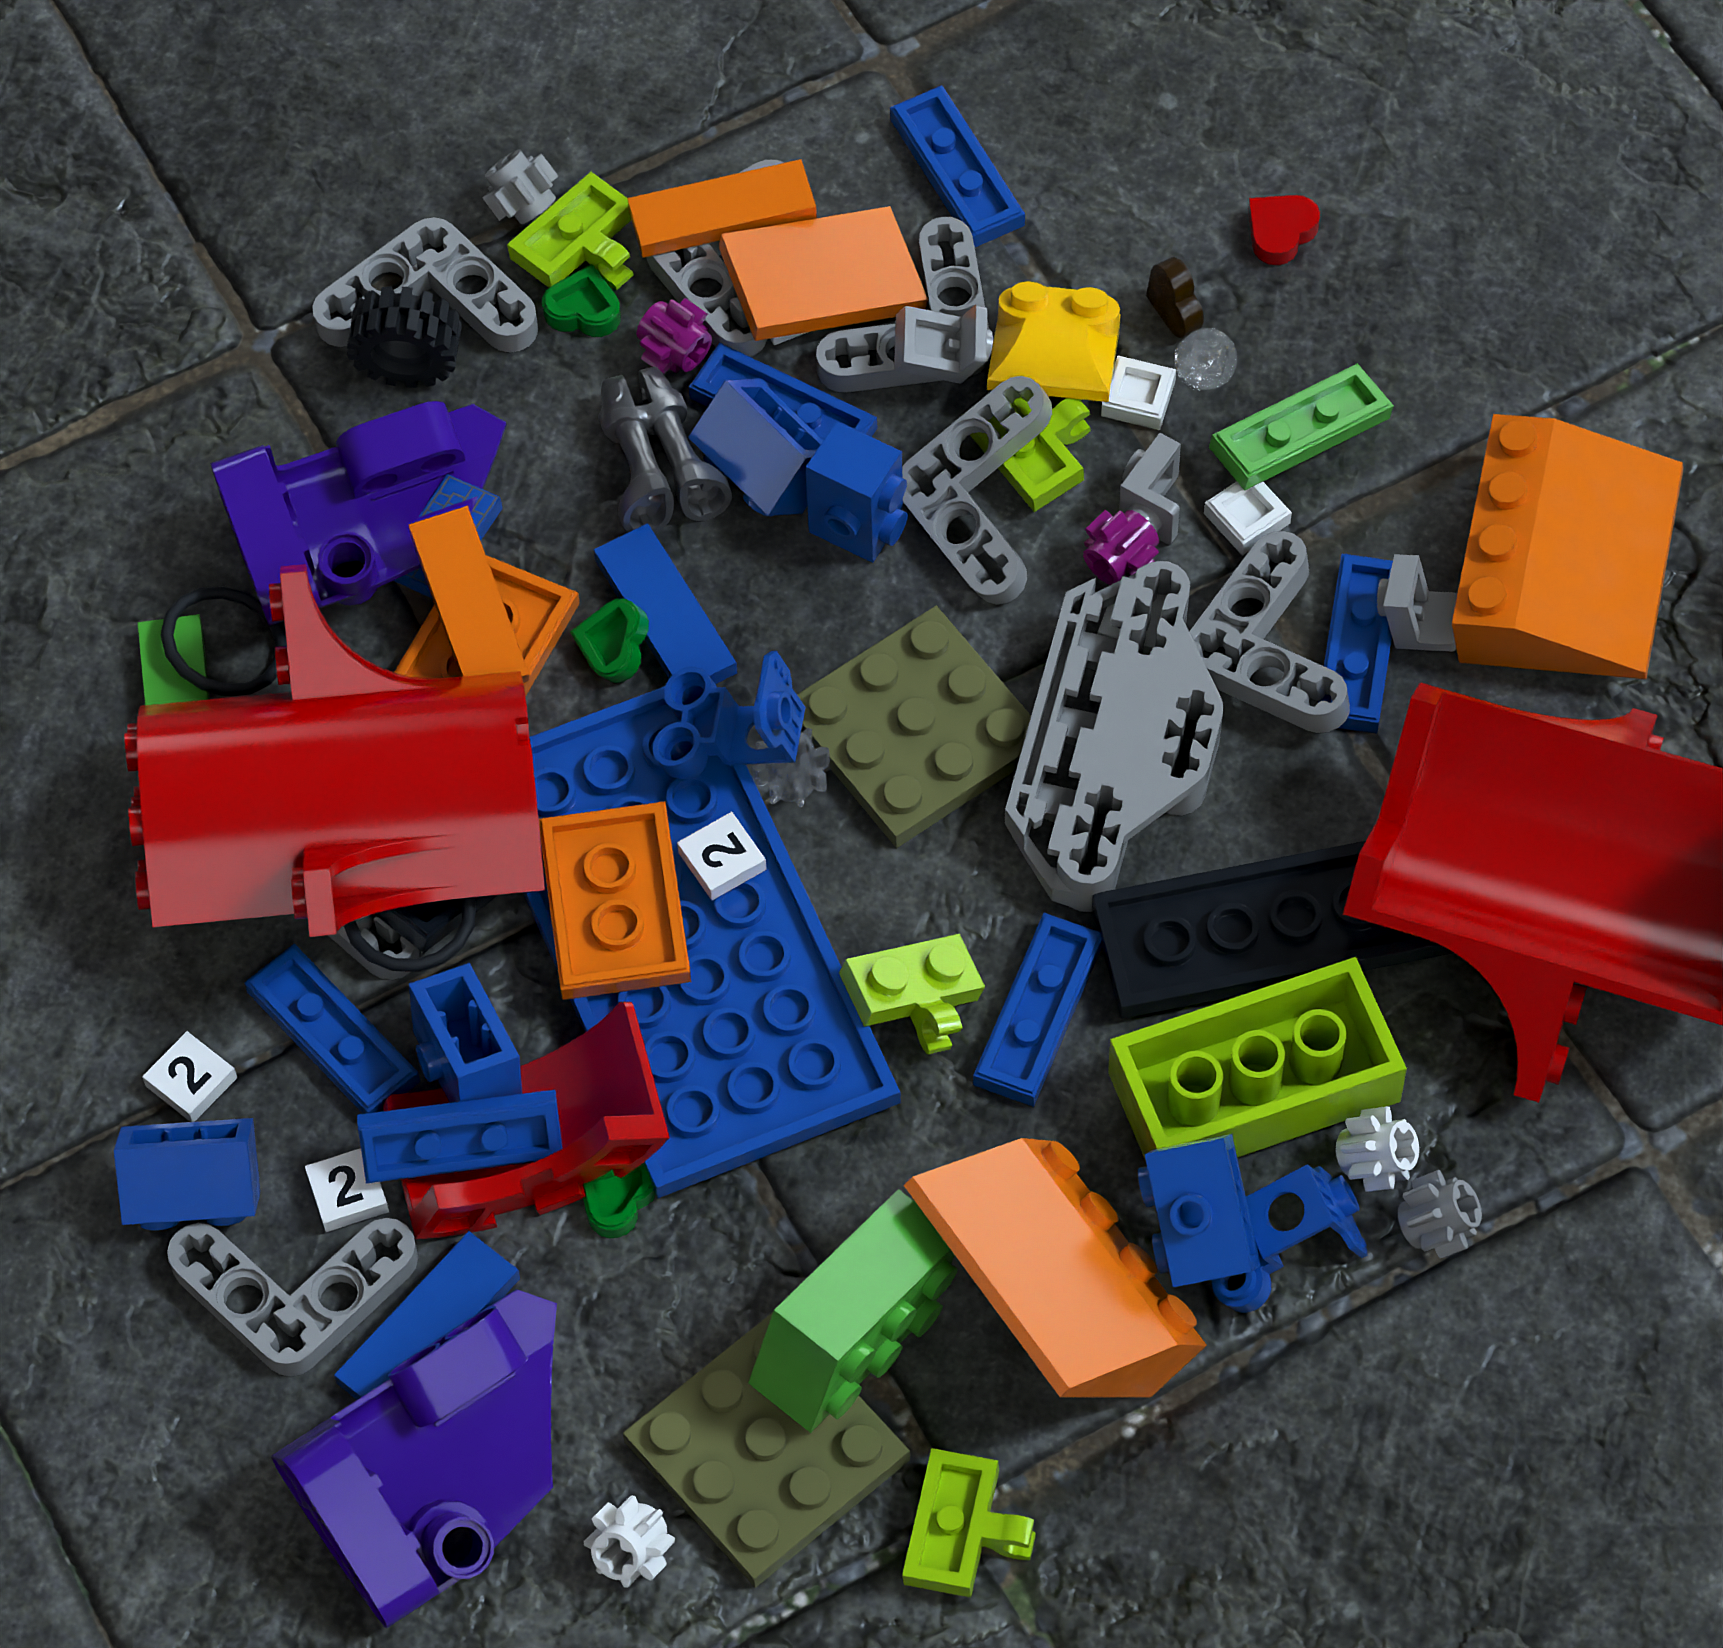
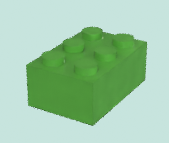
(854, 1314)

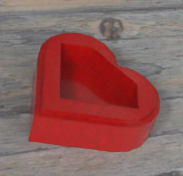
(1281, 225)

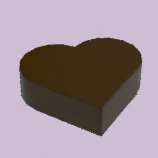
(1173, 297)

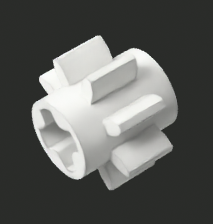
(1377, 1149)
(629, 1541)

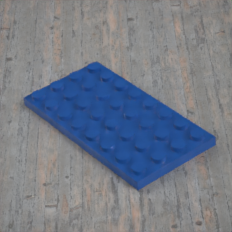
(765, 1030)

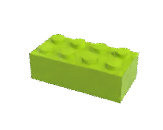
(1260, 1064)

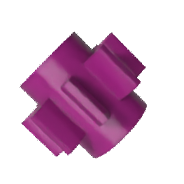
(674, 336)
(1119, 545)

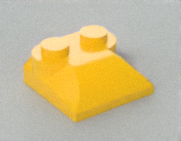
(1057, 339)

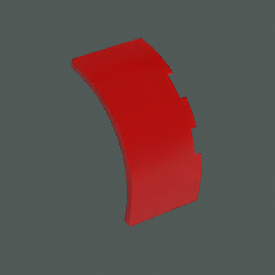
(606, 1124)

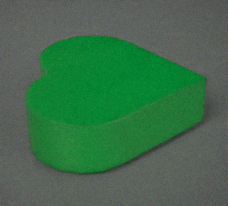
(582, 303)
(613, 639)
(615, 1201)

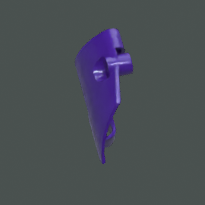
(353, 498)
(432, 1450)

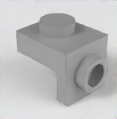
(941, 343)
(1148, 480)
(1414, 614)

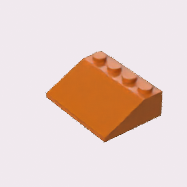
(1565, 551)
(1059, 1269)

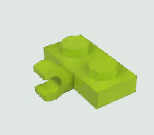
(575, 232)
(1044, 465)
(915, 982)
(957, 1522)

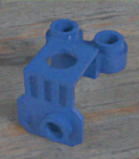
(721, 727)
(1326, 1204)

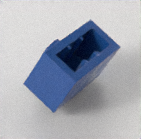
(758, 446)
(856, 492)
(462, 1037)
(187, 1173)
(1199, 1211)

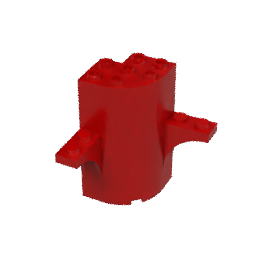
(332, 794)
(1551, 863)

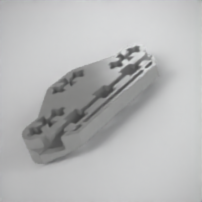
(1129, 747)

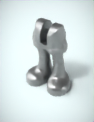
(648, 498)

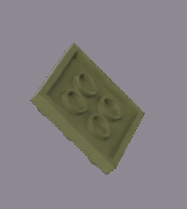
(916, 725)
(754, 1471)

